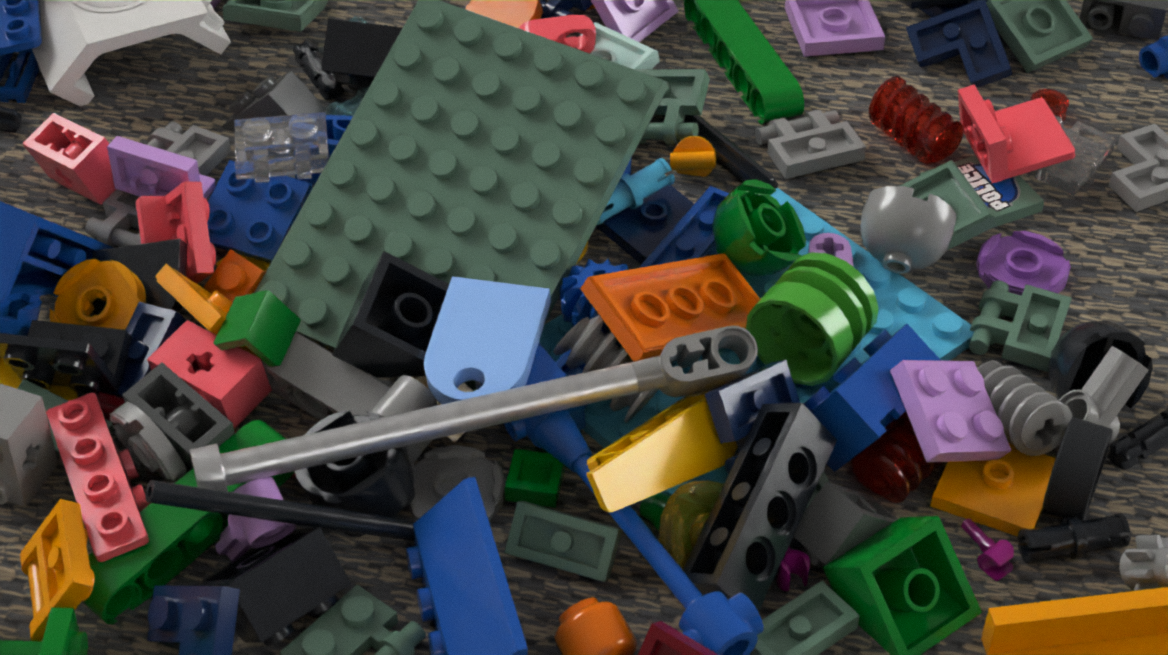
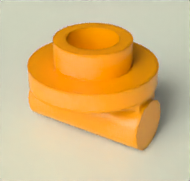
(693, 157)

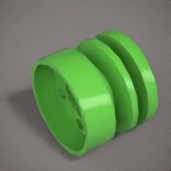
(813, 317)

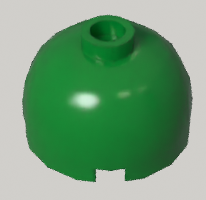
(757, 230)

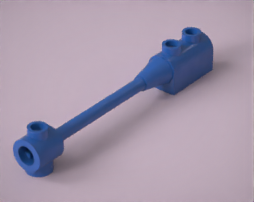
(709, 619)

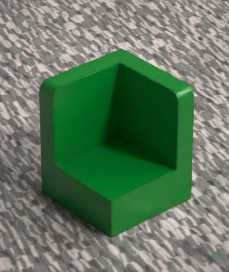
(261, 325)

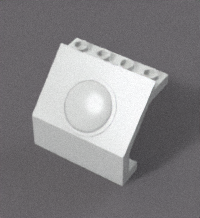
(84, 29)

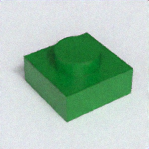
(534, 478)

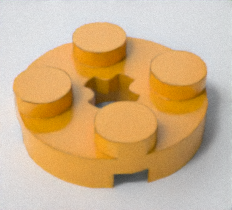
(95, 280)

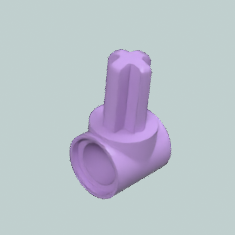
(247, 532)

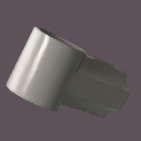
(1106, 390)

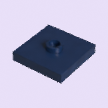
(644, 228)

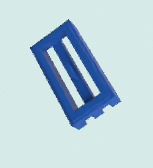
(26, 81)

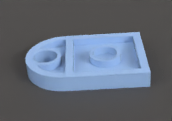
(484, 336)

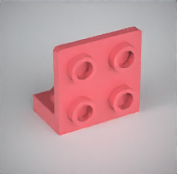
(1012, 138)

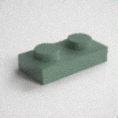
(563, 541)
(807, 624)

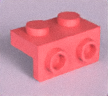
(181, 216)

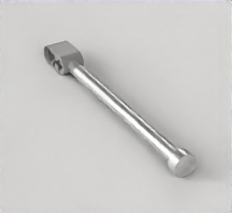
(301, 452)

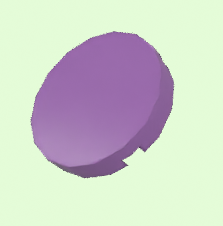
(1005, 261)

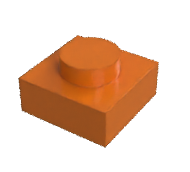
(235, 277)

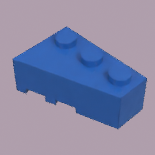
(866, 394)

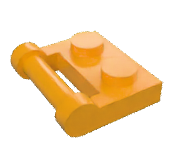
(57, 565)

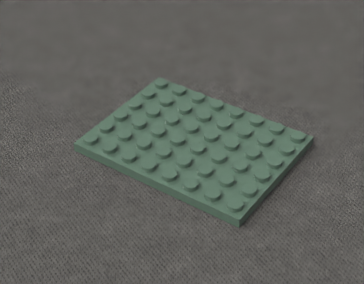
(466, 161)

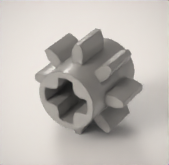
(1147, 564)

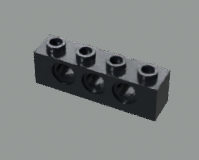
(761, 503)

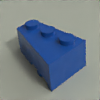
(37, 254)

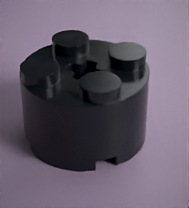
(366, 483)

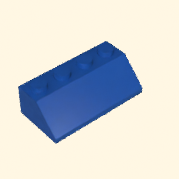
(463, 579)

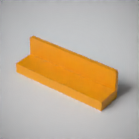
(1081, 626)

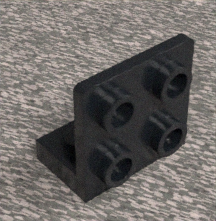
(68, 356)

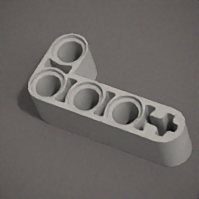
(328, 385)

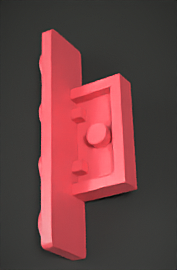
(100, 477)

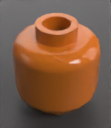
(594, 630)

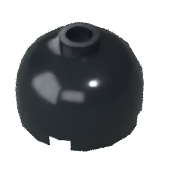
(1083, 349)

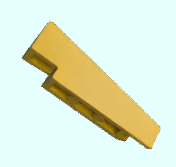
(658, 455)

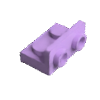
(152, 171)

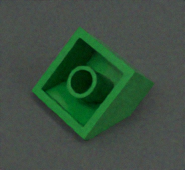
(905, 585)

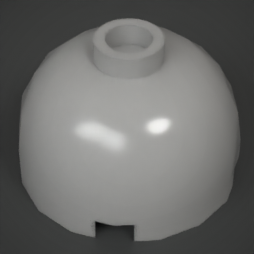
(905, 229)

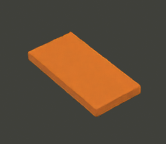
(670, 301)

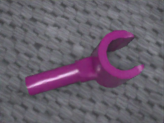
(995, 556)
(793, 562)

